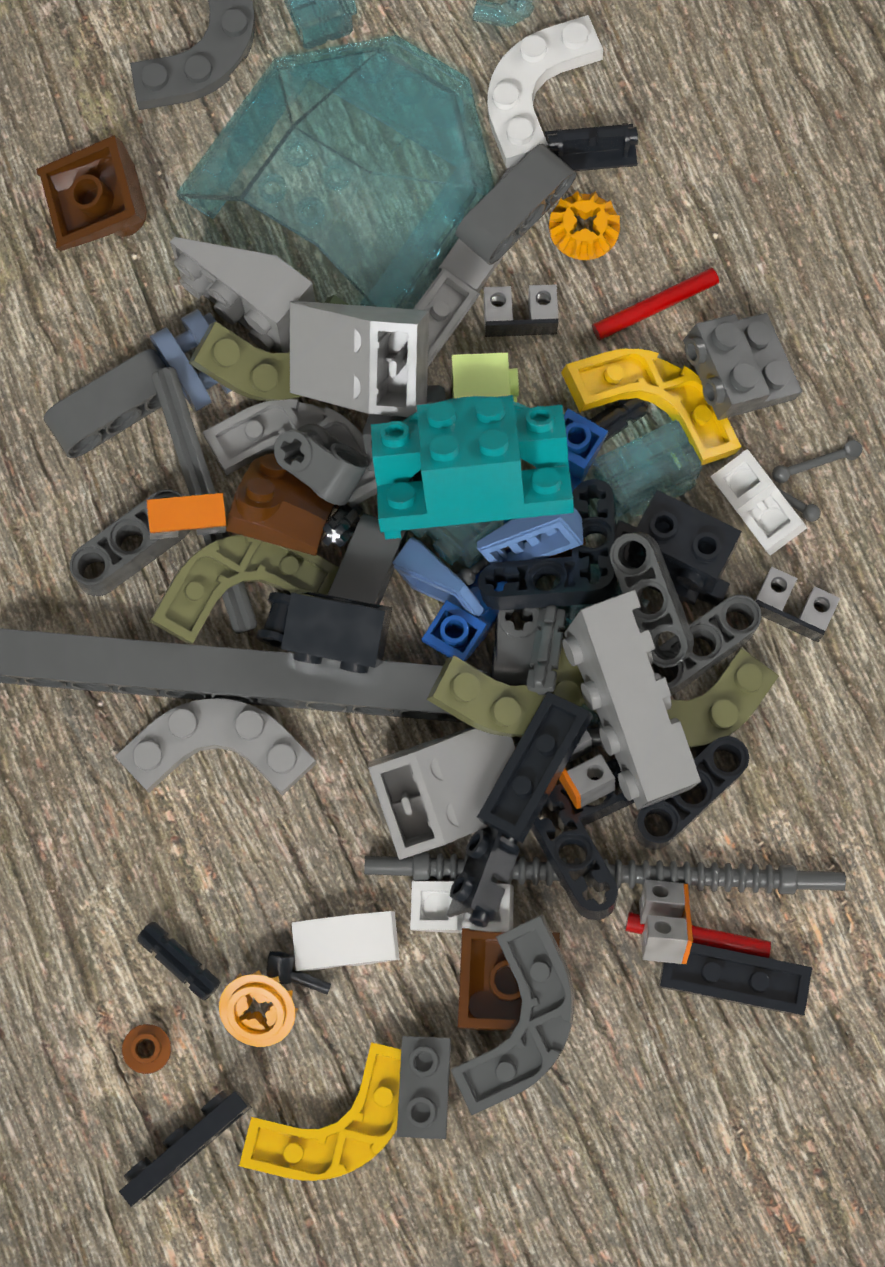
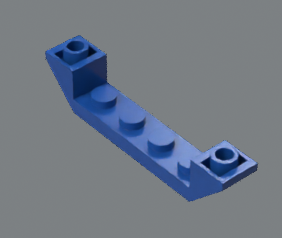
(458, 631)

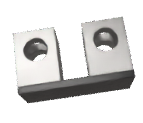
(542, 318)
(810, 622)

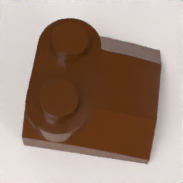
(93, 194)
(278, 508)
(487, 985)

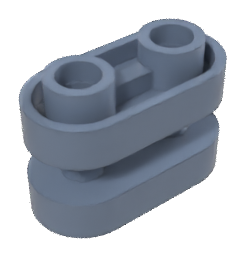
(172, 353)

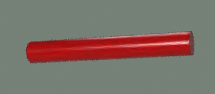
(655, 303)
(713, 938)

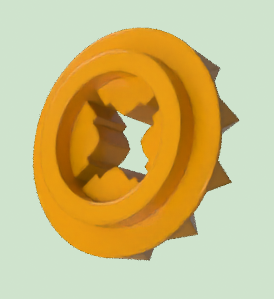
(583, 243)
(253, 1027)

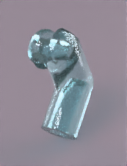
(503, 14)

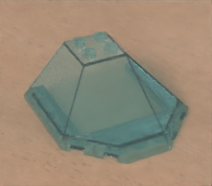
(360, 155)

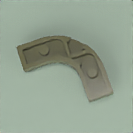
(243, 366)
(227, 563)
(726, 704)
(495, 705)

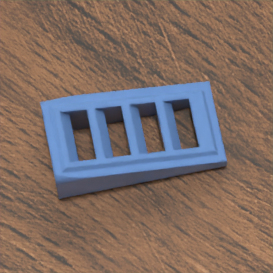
(544, 538)
(433, 578)

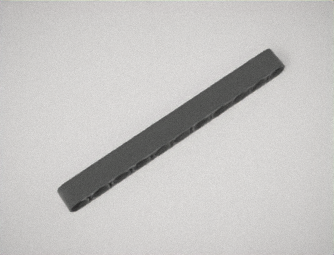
(214, 673)

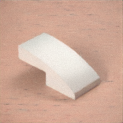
(758, 502)
(431, 903)
(345, 941)

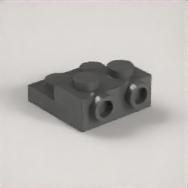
(740, 364)

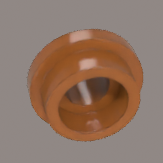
(160, 1056)

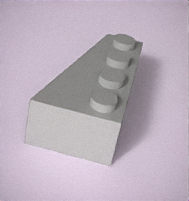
(630, 701)

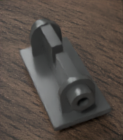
(424, 1087)

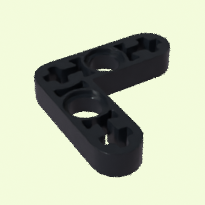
(572, 571)
(576, 819)

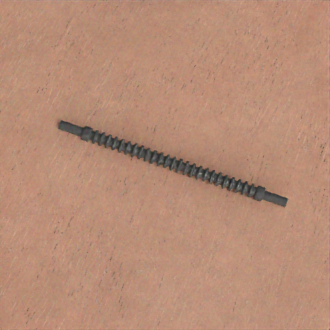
(785, 879)

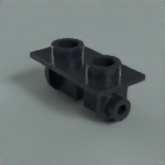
(595, 146)
(473, 892)

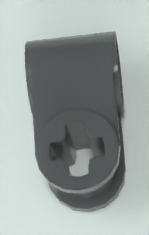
(322, 462)
(513, 647)

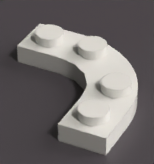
(524, 72)

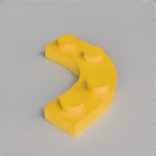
(643, 376)
(339, 1146)

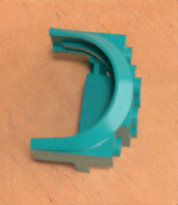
(470, 464)

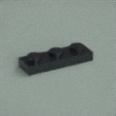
(535, 767)
(740, 979)
(183, 1147)

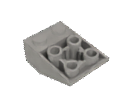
(244, 288)
(360, 356)
(438, 787)

